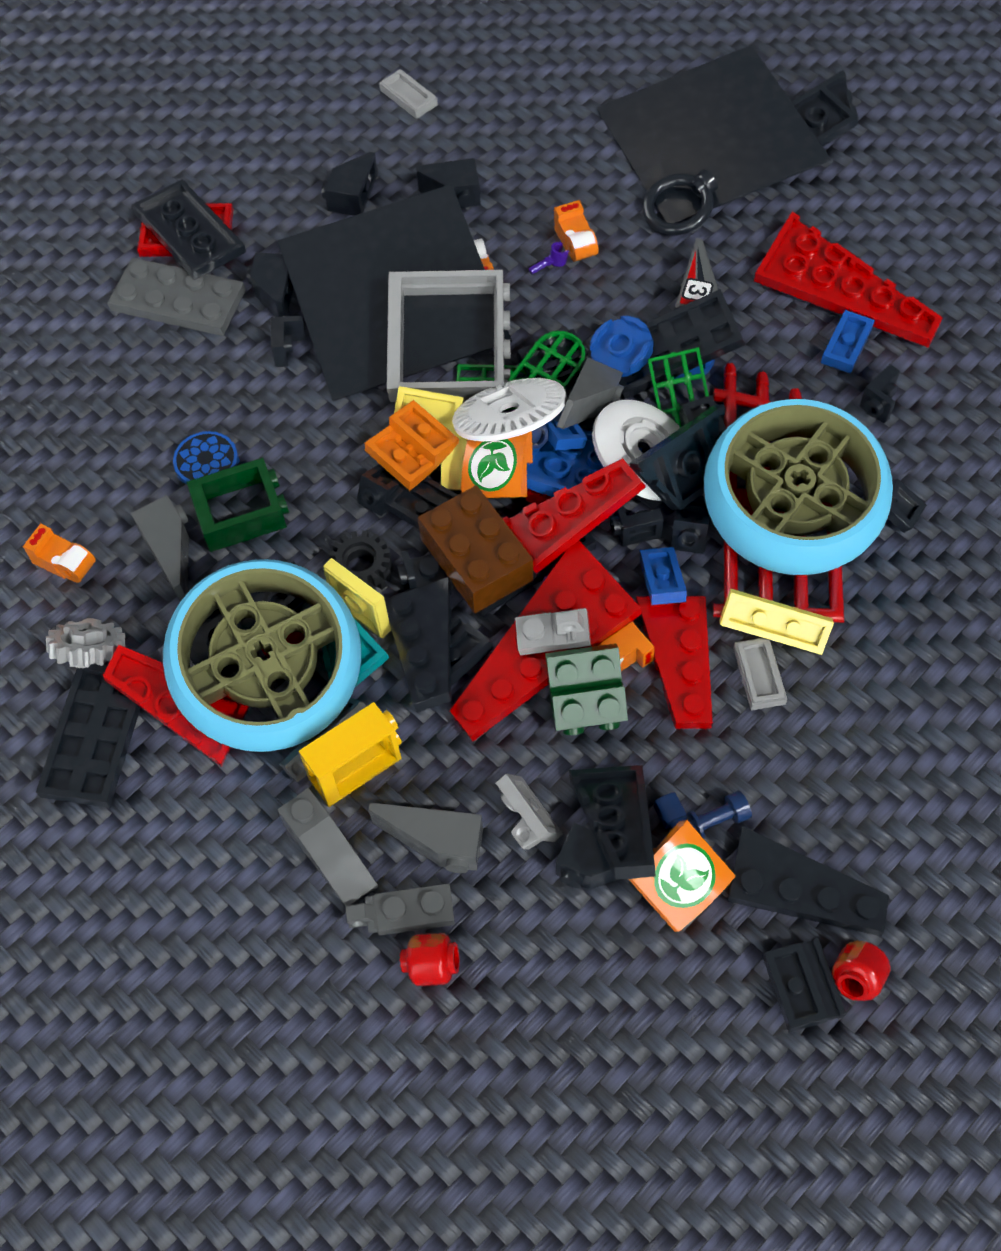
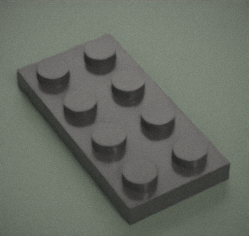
(175, 298)

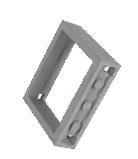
(446, 283)

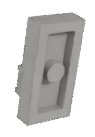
(552, 631)
(535, 822)

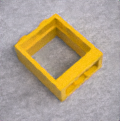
(352, 753)

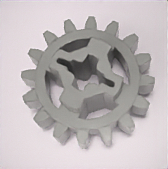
(84, 642)

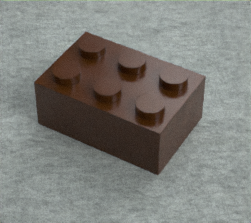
(476, 549)

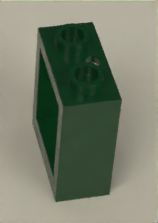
(244, 526)

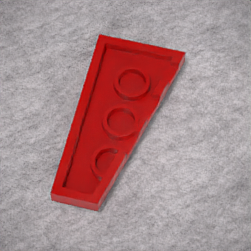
(572, 513)
(681, 658)
(145, 684)

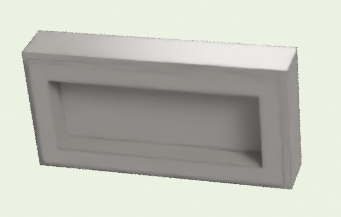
(408, 94)
(760, 673)

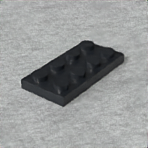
(699, 324)
(89, 742)

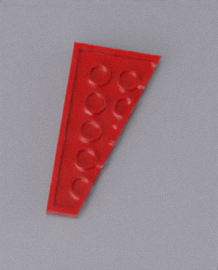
(837, 280)
(512, 679)

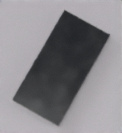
(188, 229)

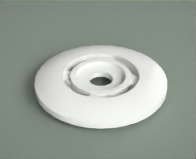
(537, 404)
(624, 425)

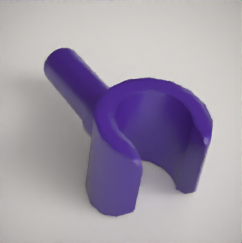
(555, 258)

